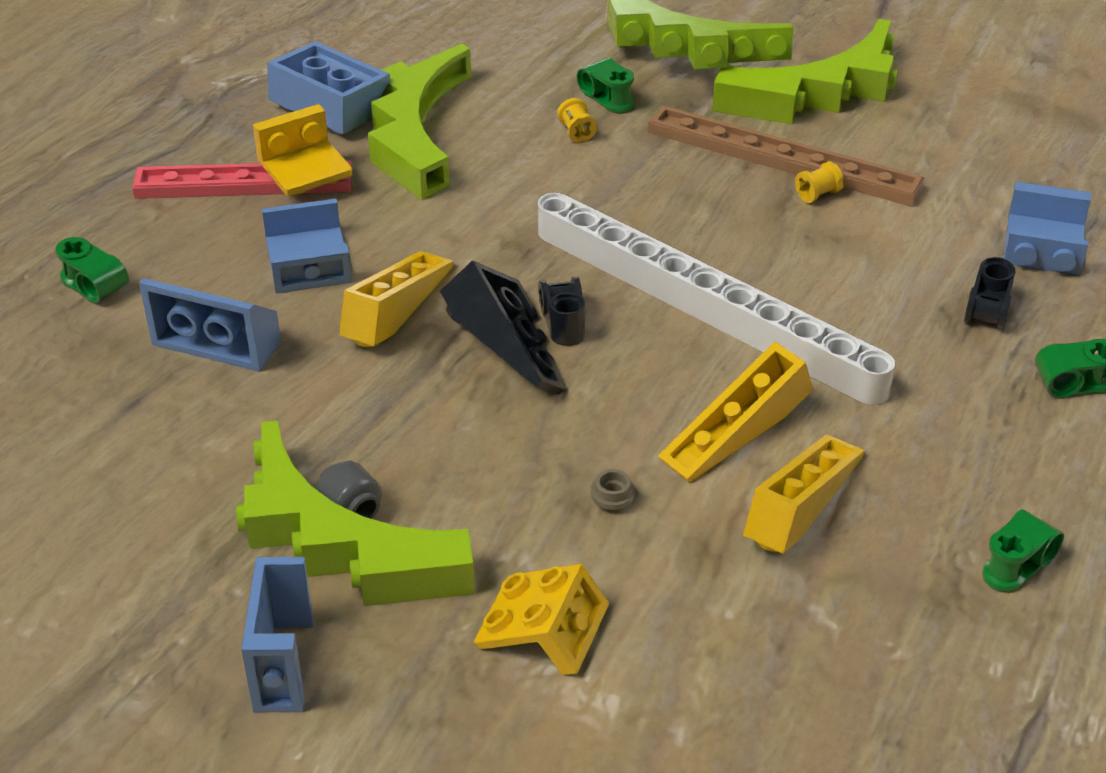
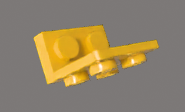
(298, 151)
(547, 607)

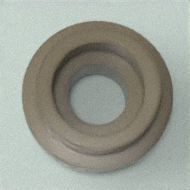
(612, 490)

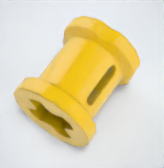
(575, 122)
(818, 182)

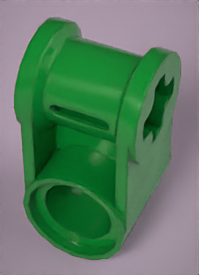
(608, 85)
(90, 269)
(1073, 368)
(1020, 551)

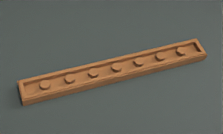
(784, 154)

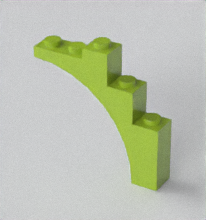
(703, 40)
(820, 85)
(398, 138)
(383, 558)

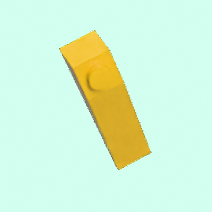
(385, 300)
(740, 413)
(799, 492)

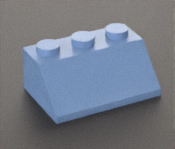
(326, 78)
(209, 325)

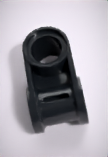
(991, 293)
(563, 310)

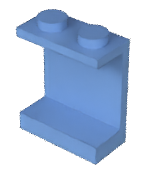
(1047, 228)
(306, 246)
(271, 660)

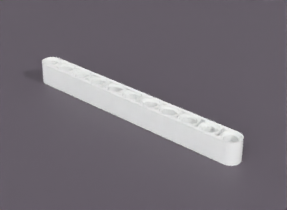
(716, 297)

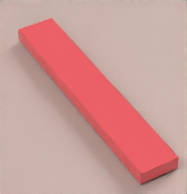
(215, 181)

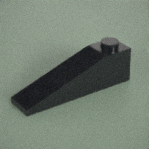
(502, 318)

